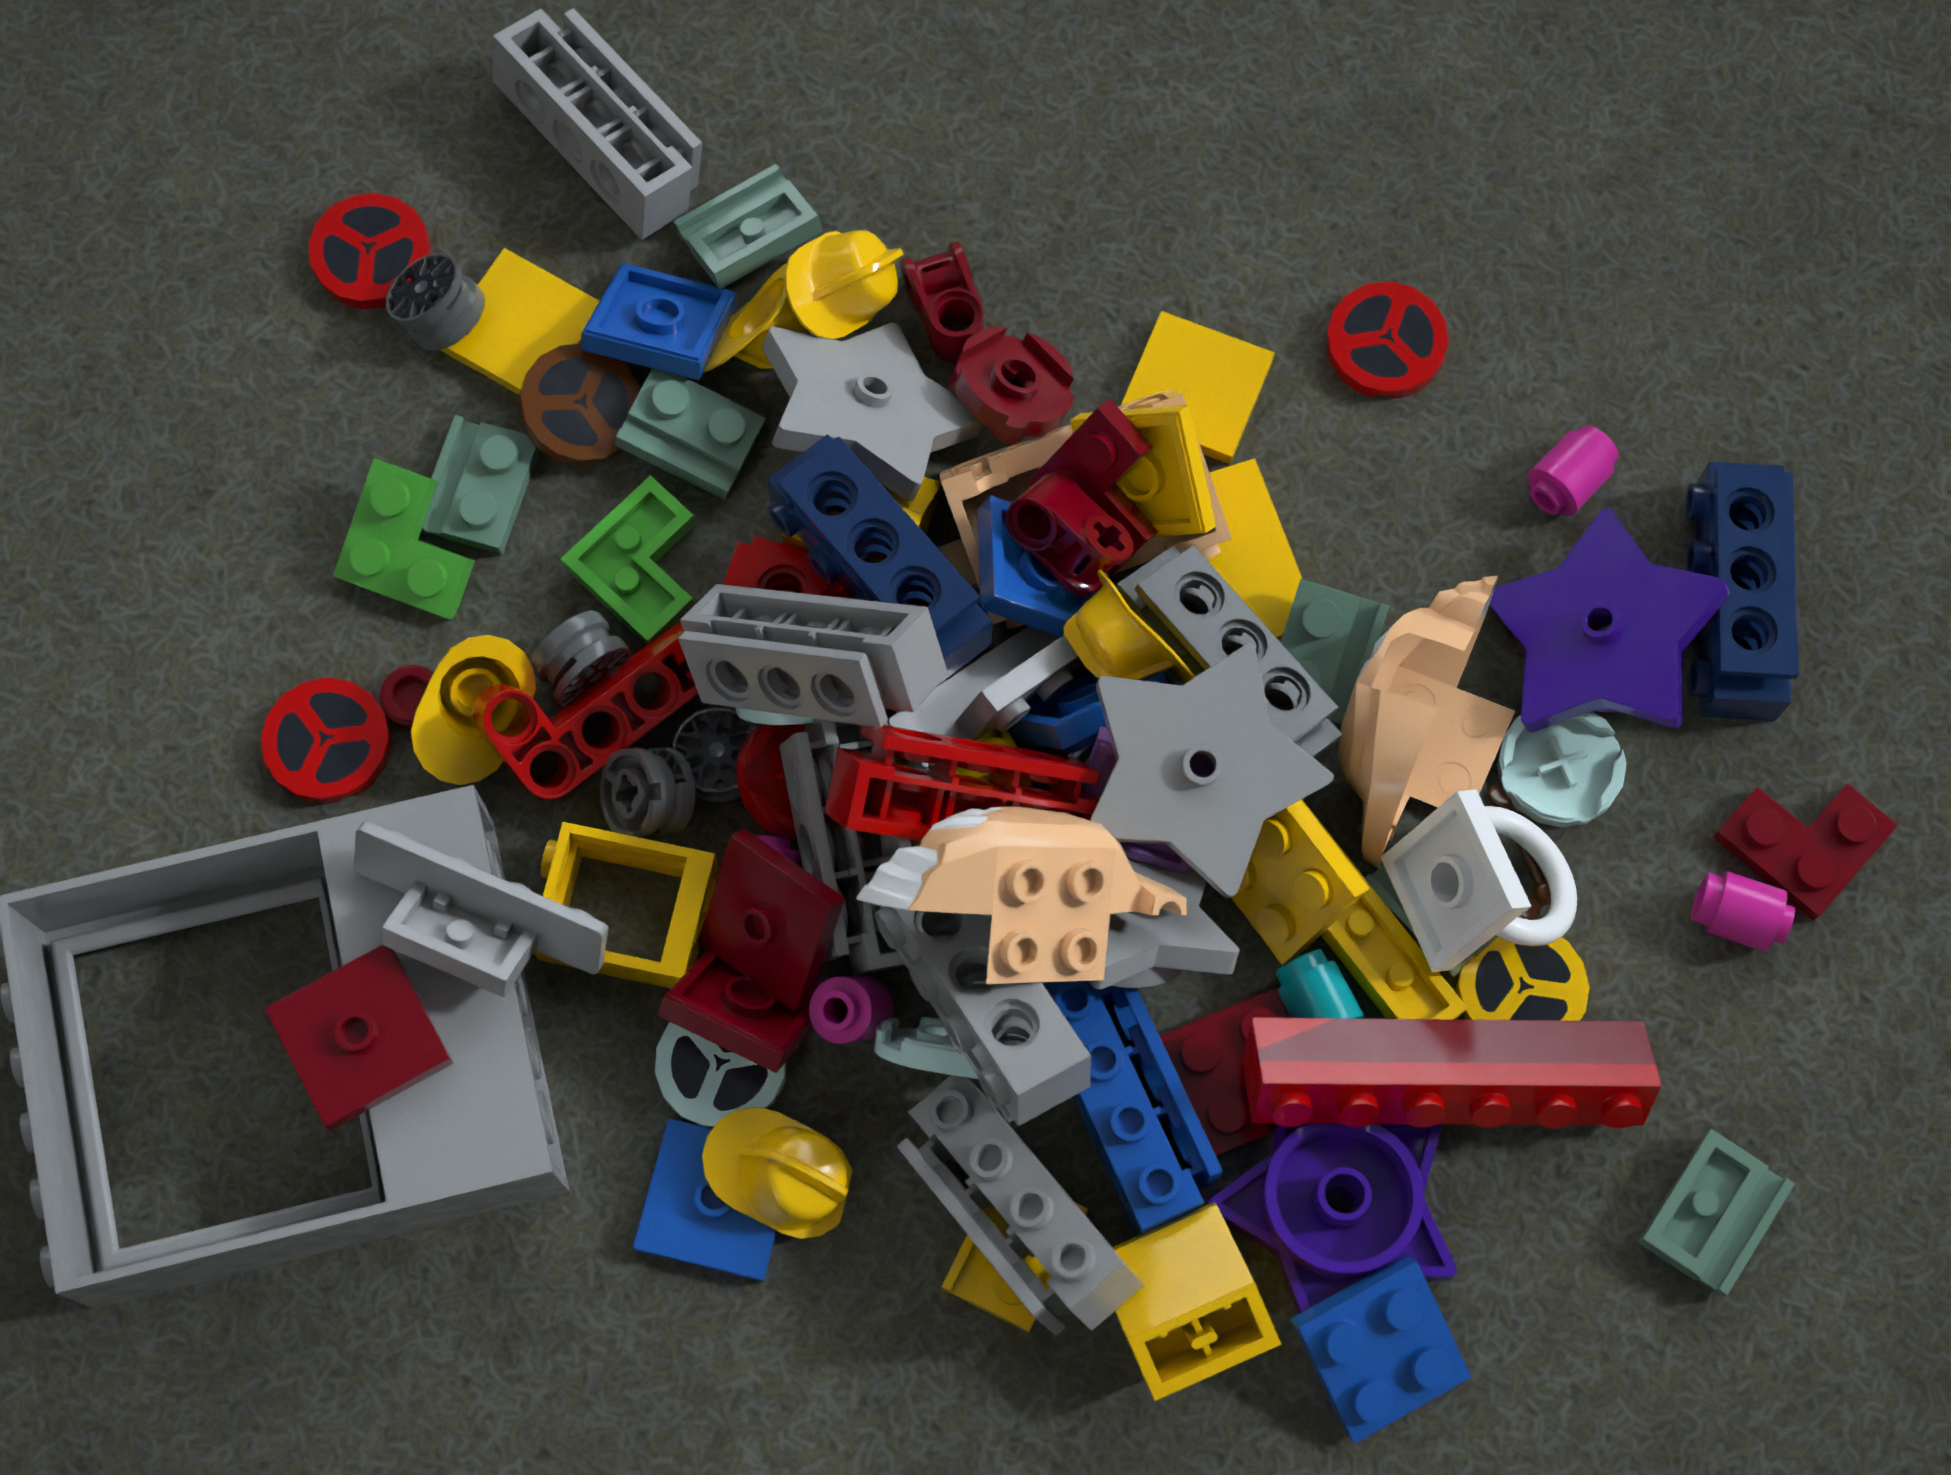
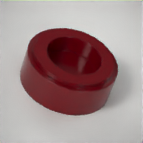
(402, 693)

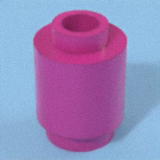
(1572, 471)
(1742, 910)
(850, 1008)

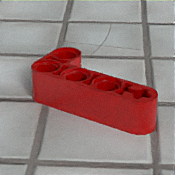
(564, 730)

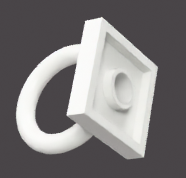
(1463, 886)

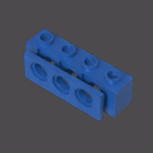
(1120, 1114)

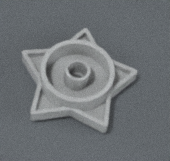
(868, 396)
(1160, 799)
(1156, 948)

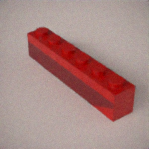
(1449, 1072)

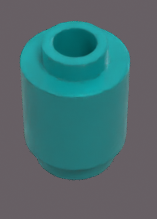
(1316, 989)

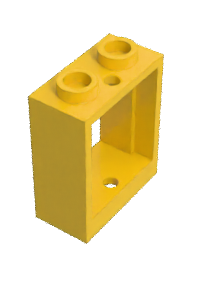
(698, 874)

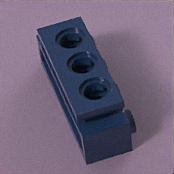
(871, 526)
(1749, 542)

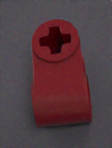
(944, 295)
(1066, 530)

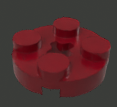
(1006, 409)

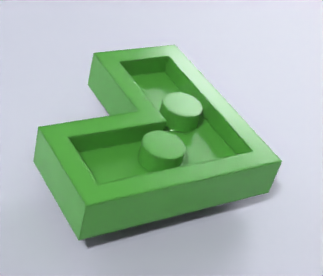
(385, 549)
(621, 556)

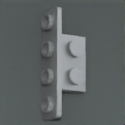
(995, 688)
(470, 918)

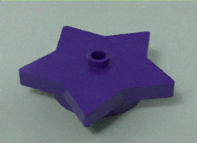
(1629, 664)
(1325, 1251)

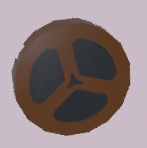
(576, 404)

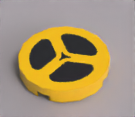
(1524, 983)

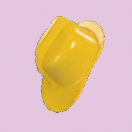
(840, 281)
(751, 323)
(1117, 641)
(443, 722)
(777, 1172)

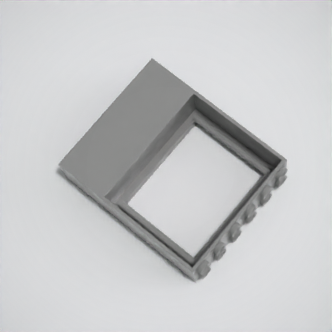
(434, 1153)

